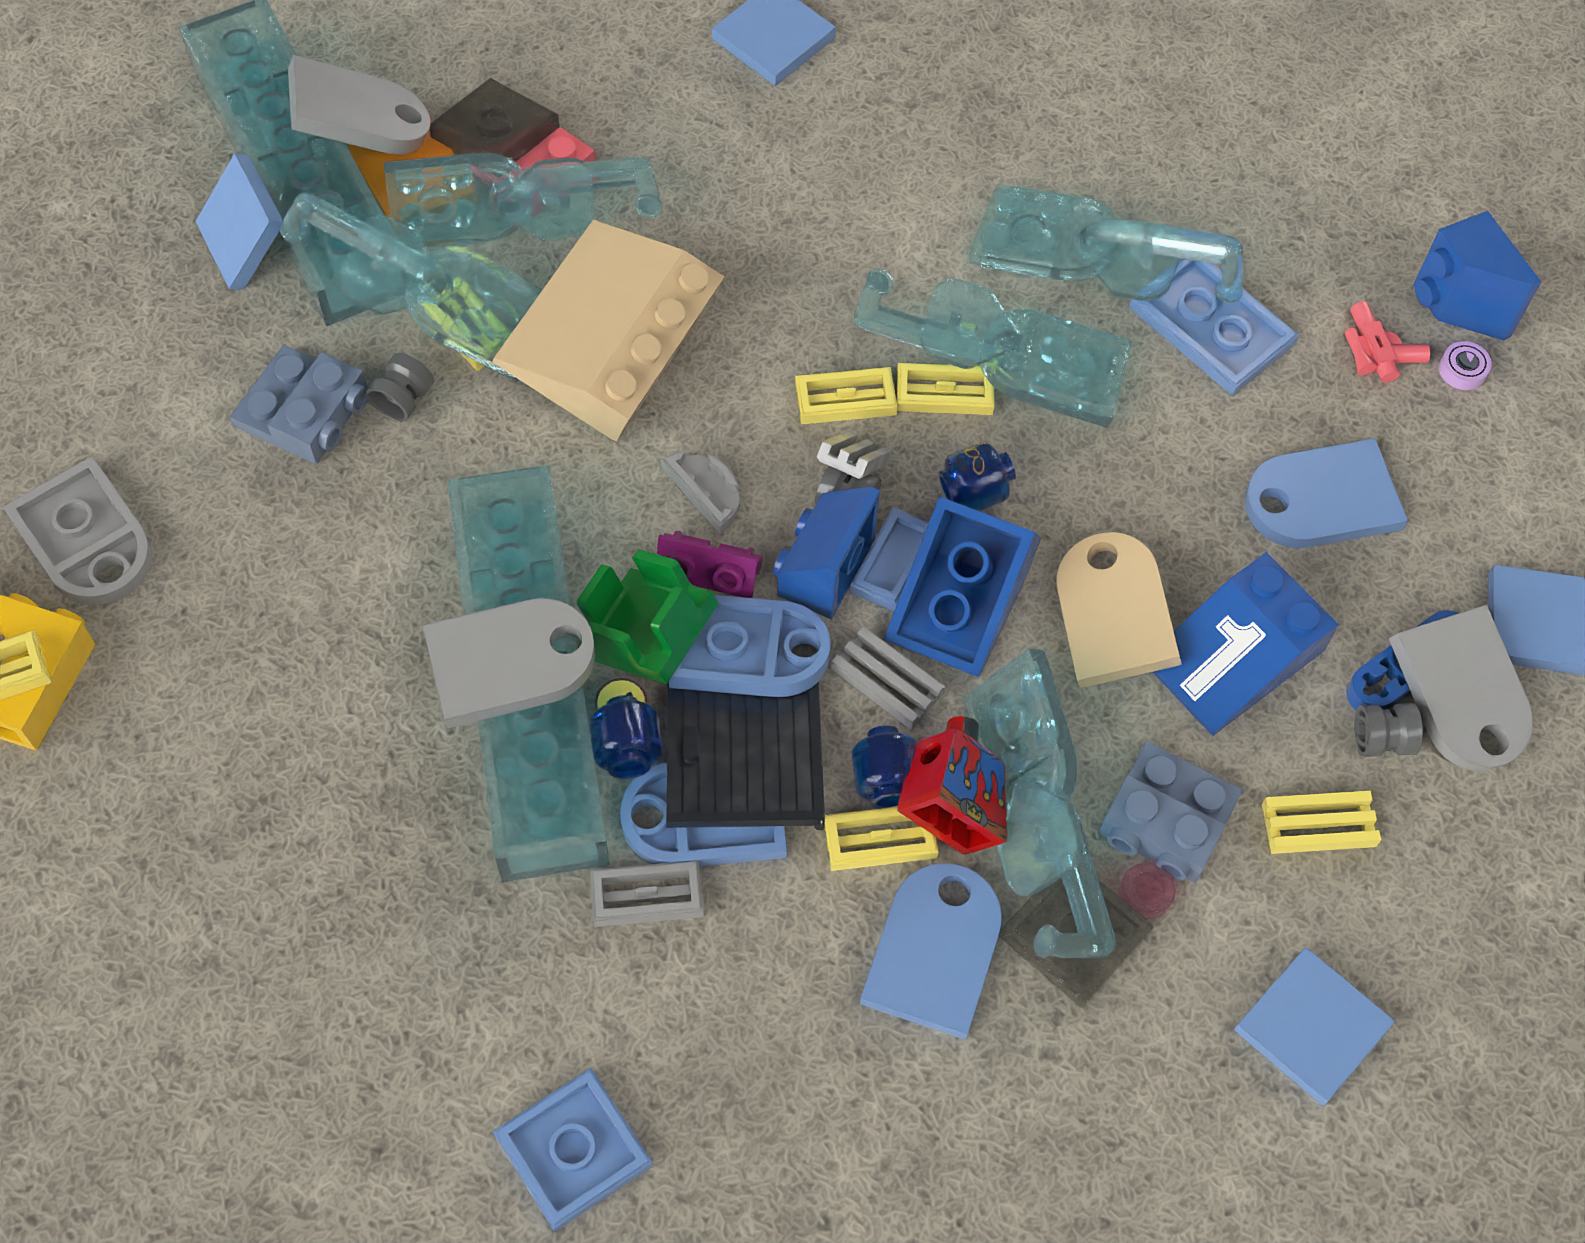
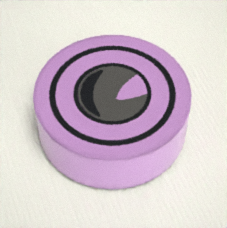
(1465, 365)

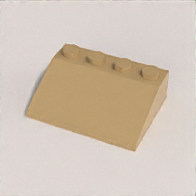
(609, 324)

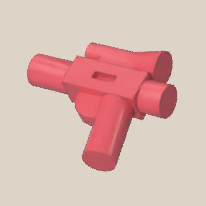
(1379, 349)

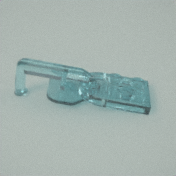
(455, 200)
(1082, 238)
(395, 272)
(965, 326)
(1045, 838)

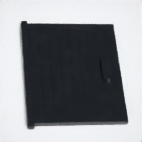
(744, 760)

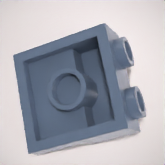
(302, 403)
(1169, 813)

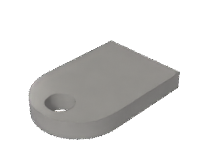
(355, 108)
(78, 529)
(506, 659)
(1464, 686)

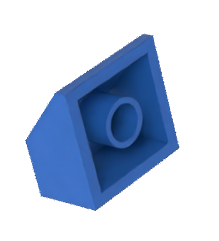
(1476, 278)
(828, 549)

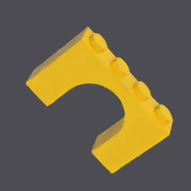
(66, 649)

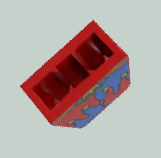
(957, 789)

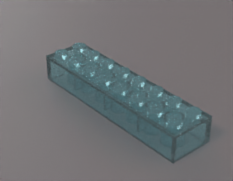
(244, 71)
(540, 757)

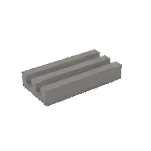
(842, 453)
(854, 650)
(646, 913)

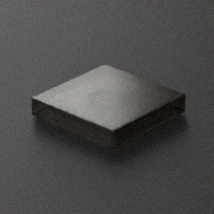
(494, 122)
(1074, 976)

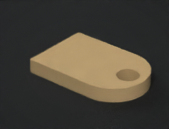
(1115, 614)

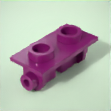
(717, 569)

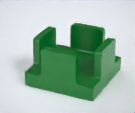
(647, 617)

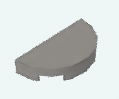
(708, 486)

